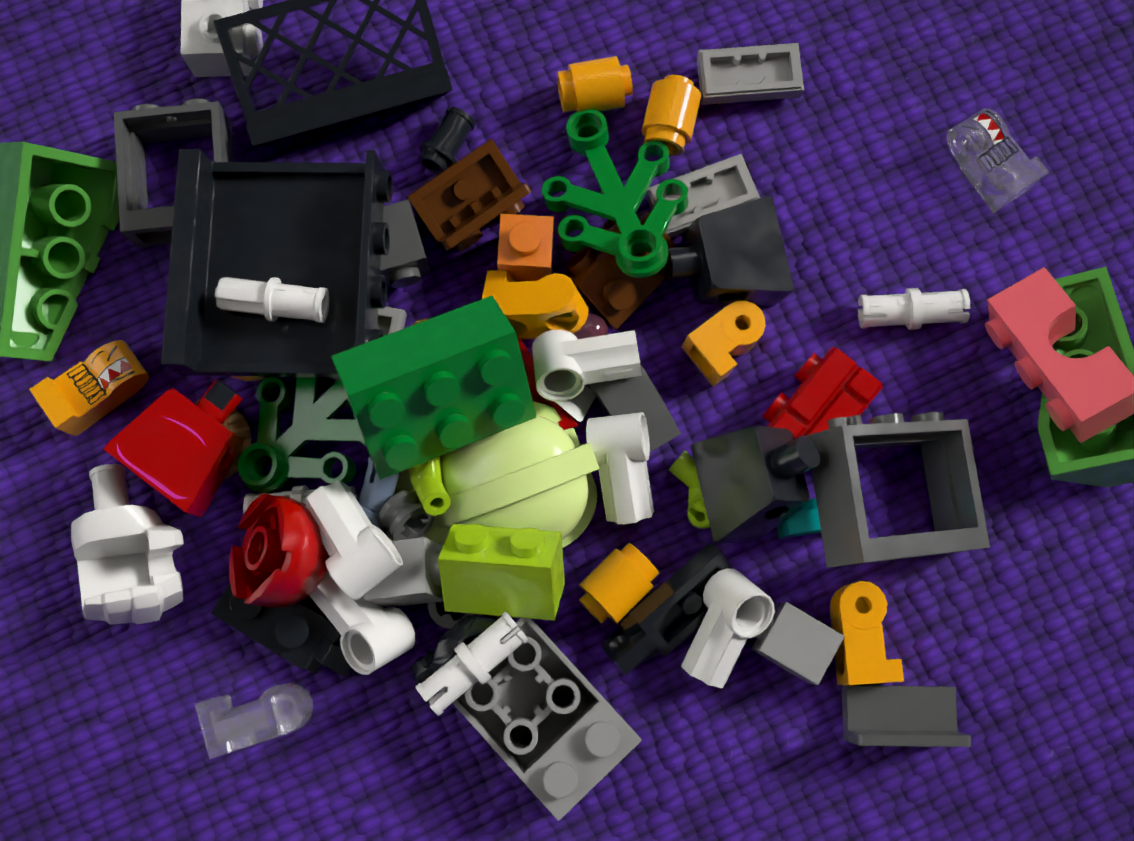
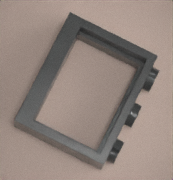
(949, 479)

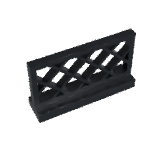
(336, 104)

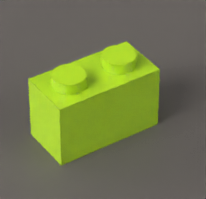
(502, 571)

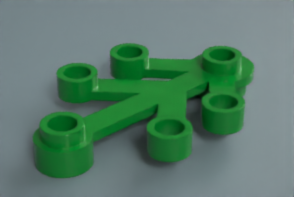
(588, 137)
(310, 423)

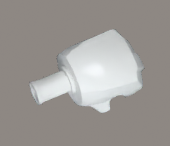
(124, 555)

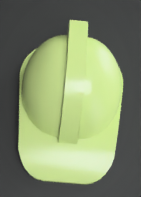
(518, 480)

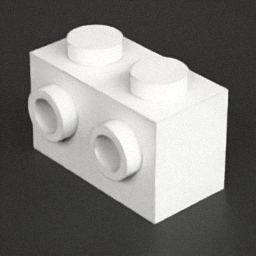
(201, 42)

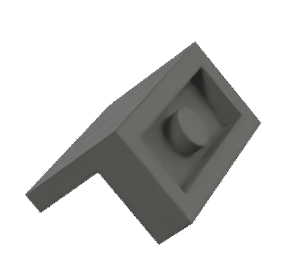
(901, 716)

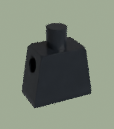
(734, 256)
(753, 480)

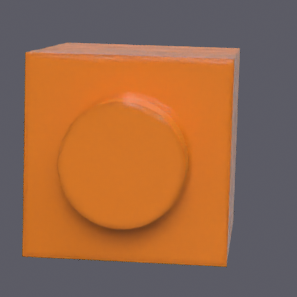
(525, 246)

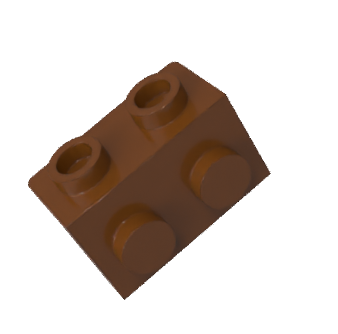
(468, 197)
(605, 286)

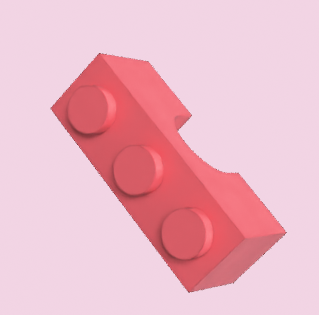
(1080, 392)

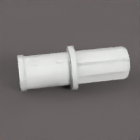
(272, 299)

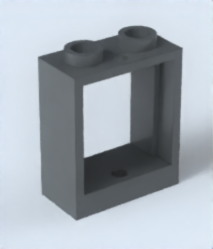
(157, 124)

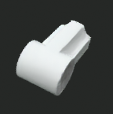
(569, 363)
(622, 452)
(357, 549)
(734, 614)
(368, 631)

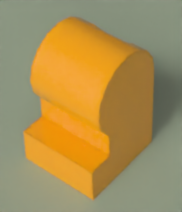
(725, 334)

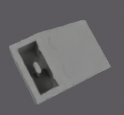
(548, 722)

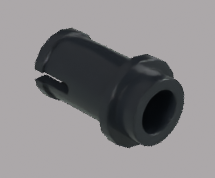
(446, 140)

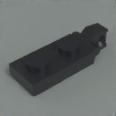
(666, 614)
(291, 632)

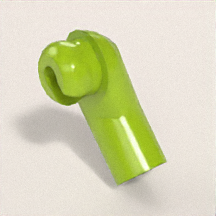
(685, 471)
(429, 486)

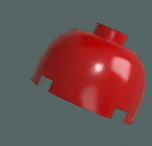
(279, 555)

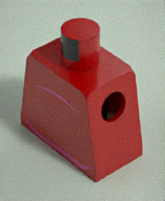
(182, 446)

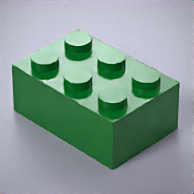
(436, 386)

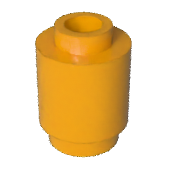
(594, 85)
(671, 113)
(617, 584)

